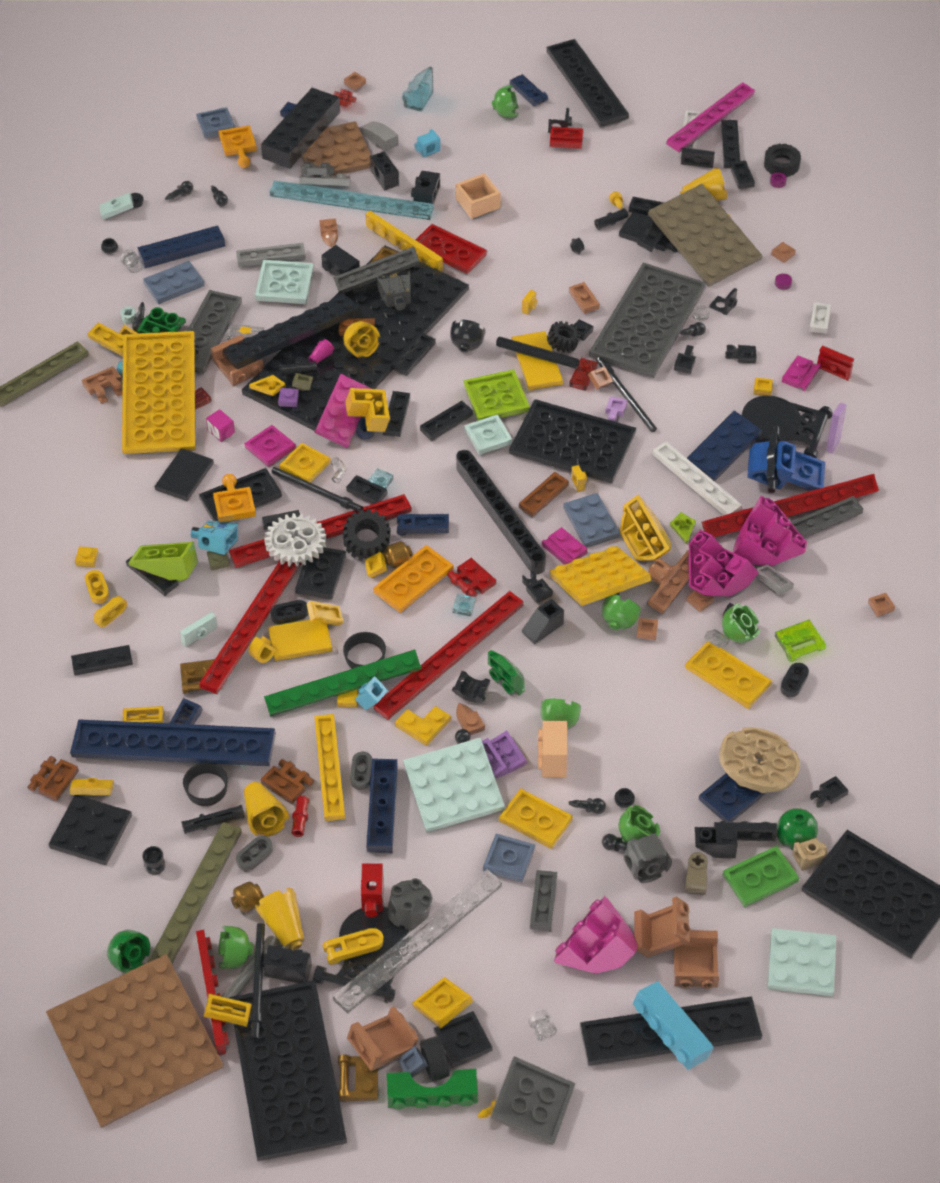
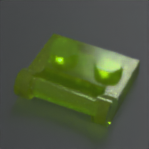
(797, 635)

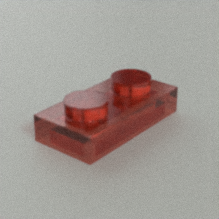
(580, 377)

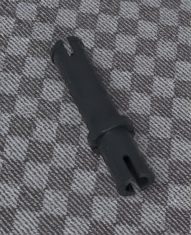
(212, 819)

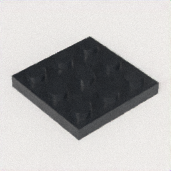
(90, 829)

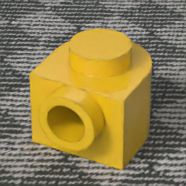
(261, 649)

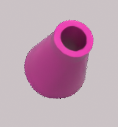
(321, 351)

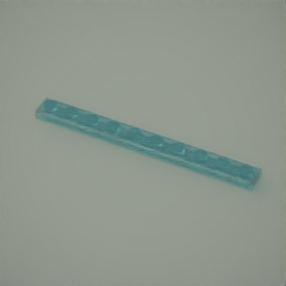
(352, 200)

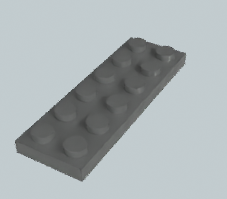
(211, 324)

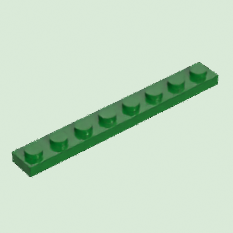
(341, 682)

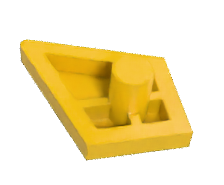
(268, 385)

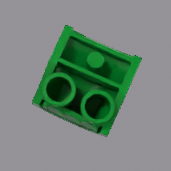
(160, 322)
(505, 670)

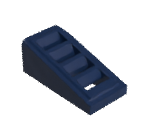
(181, 710)

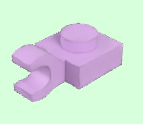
(615, 408)

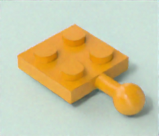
(238, 141)
(233, 503)

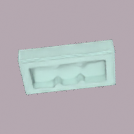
(116, 206)
(198, 629)

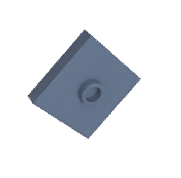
(214, 121)
(509, 857)

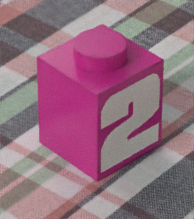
(220, 425)

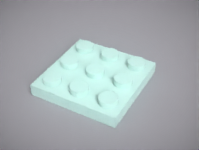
(284, 282)
(802, 962)

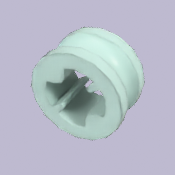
(128, 311)

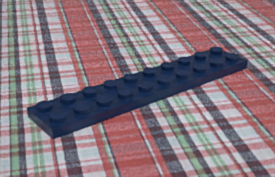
(173, 742)

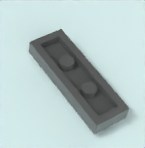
(543, 900)

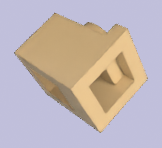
(809, 853)

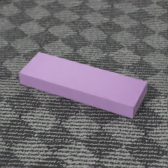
(836, 427)

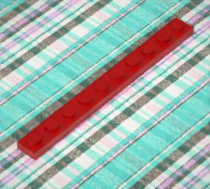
(796, 504)
(333, 527)
(248, 627)
(448, 655)

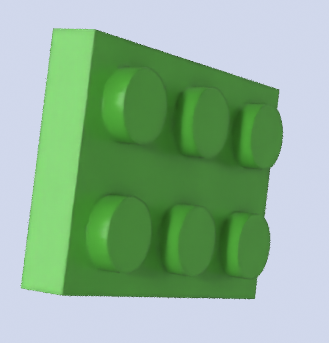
(760, 876)

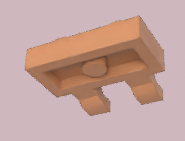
(101, 380)

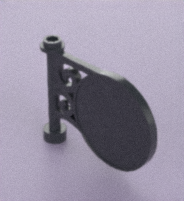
(773, 410)
(358, 922)

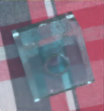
(419, 90)

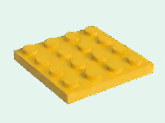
(599, 575)

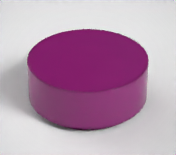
(778, 180)
(783, 281)

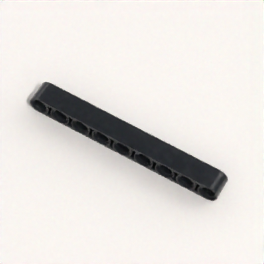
(501, 512)

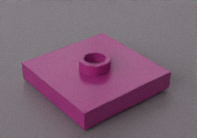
(270, 445)

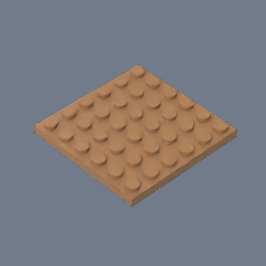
(134, 1040)

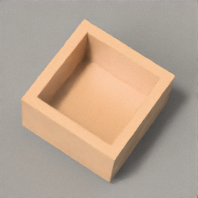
(478, 196)
(553, 749)

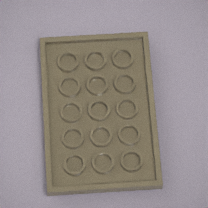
(705, 235)

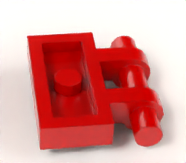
(475, 574)

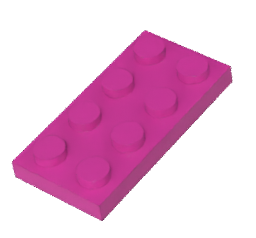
(334, 421)

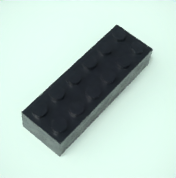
(300, 128)

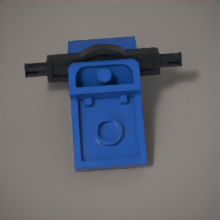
(779, 463)

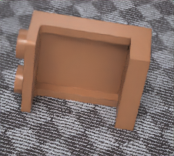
(233, 374)
(662, 929)
(697, 961)
(383, 1039)

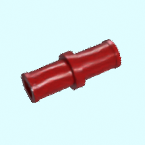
(300, 816)

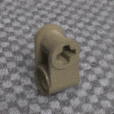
(696, 875)

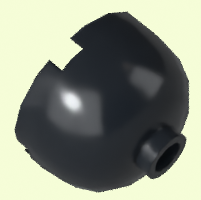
(467, 335)

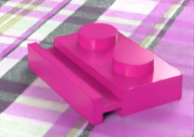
(800, 373)
(564, 546)

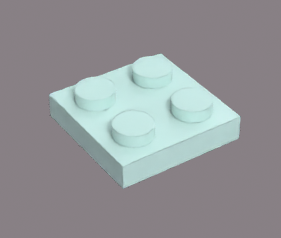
(488, 434)

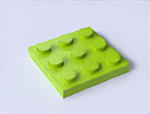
(496, 395)

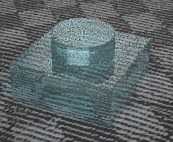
(381, 478)
(464, 605)

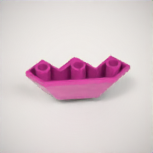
(768, 536)
(716, 569)
(598, 941)

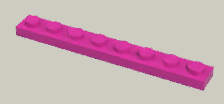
(710, 117)

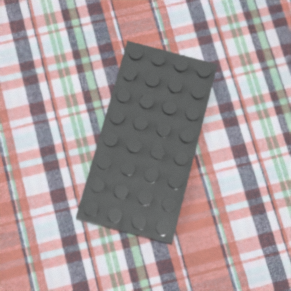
(647, 319)

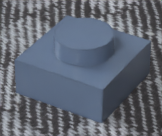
(413, 1061)

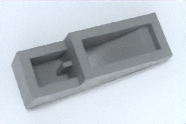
(380, 135)

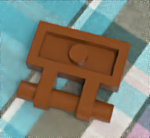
(58, 779)
(284, 785)

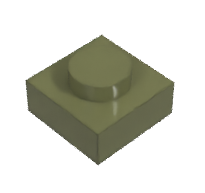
(302, 382)
(217, 560)

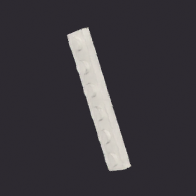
(696, 479)

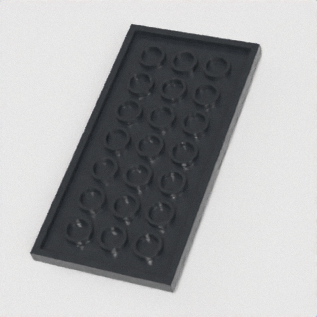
(289, 1074)

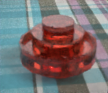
(345, 97)

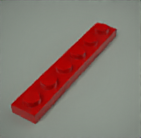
(211, 983)

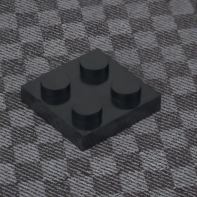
(463, 1039)

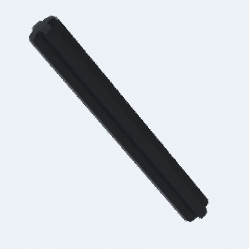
(537, 352)

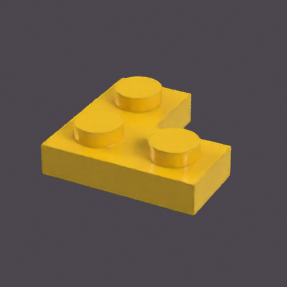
(424, 728)

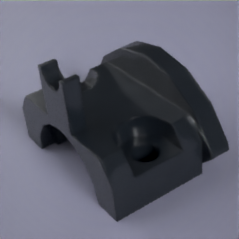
(471, 688)

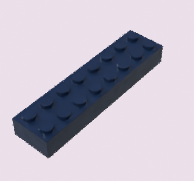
(181, 246)
(382, 806)

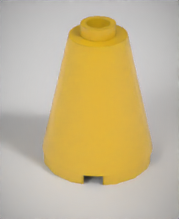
(713, 183)
(264, 811)
(283, 917)

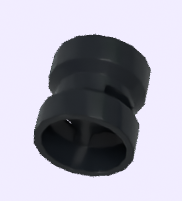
(153, 860)

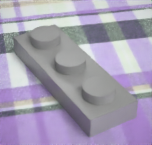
(339, 180)

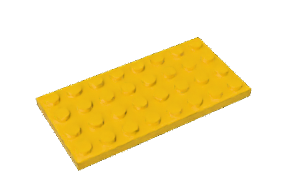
(158, 392)

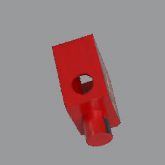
(372, 896)

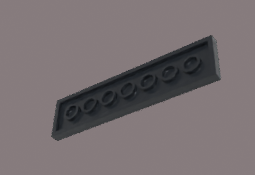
(587, 82)
(291, 331)
(633, 1038)

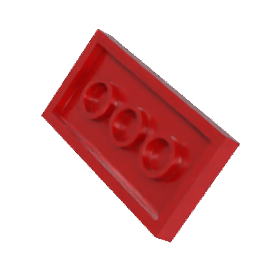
(452, 248)

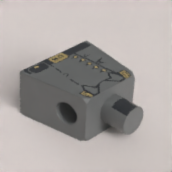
(395, 289)

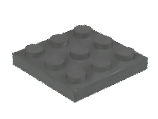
(533, 1100)

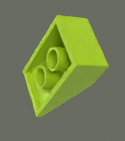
(167, 560)

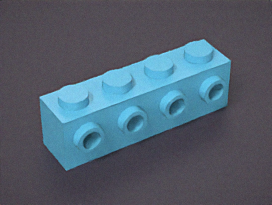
(672, 1025)

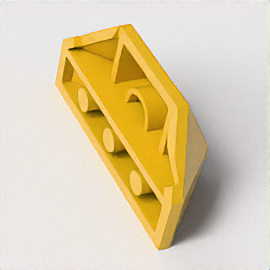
(643, 531)

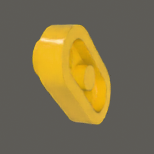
(98, 590)
(110, 611)

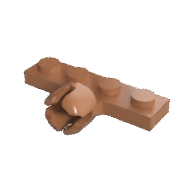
(670, 581)

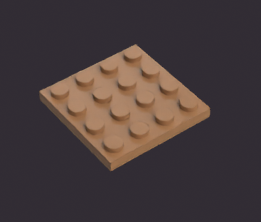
(341, 147)

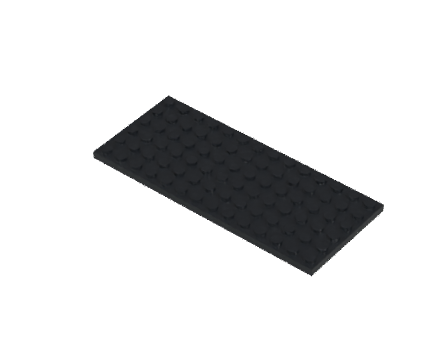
(431, 298)

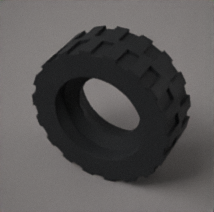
(782, 151)

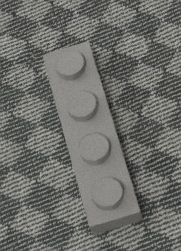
(277, 253)

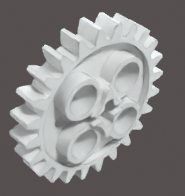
(295, 539)

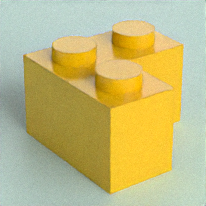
(371, 405)

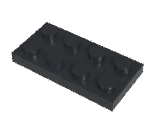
(261, 485)

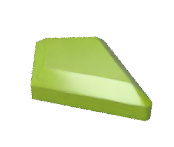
(683, 526)

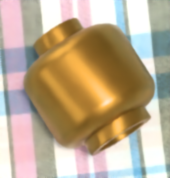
(397, 554)
(246, 896)

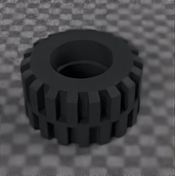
(369, 521)

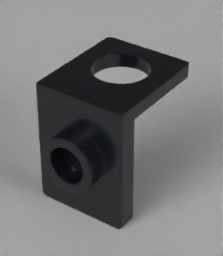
(563, 123)
(730, 302)

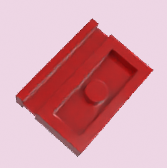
(566, 137)
(835, 363)

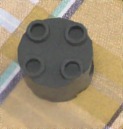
(647, 858)
(409, 903)

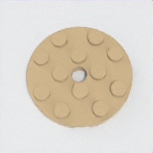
(772, 774)

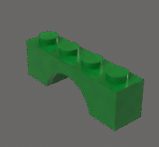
(405, 1092)

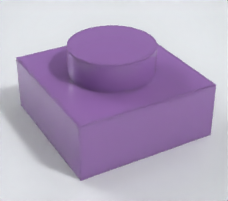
(288, 397)

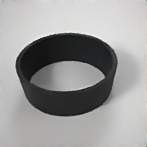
(363, 637)
(204, 768)

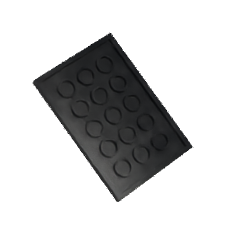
(573, 438)
(877, 893)

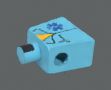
(216, 536)

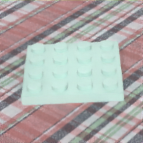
(453, 785)

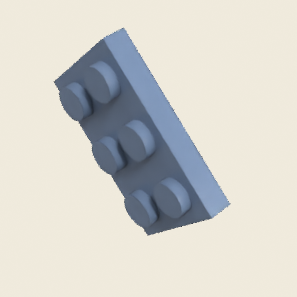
(173, 282)
(591, 520)

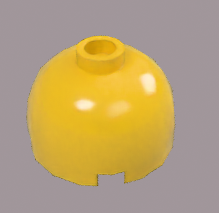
(361, 339)

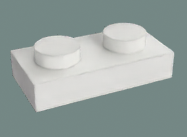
(820, 318)

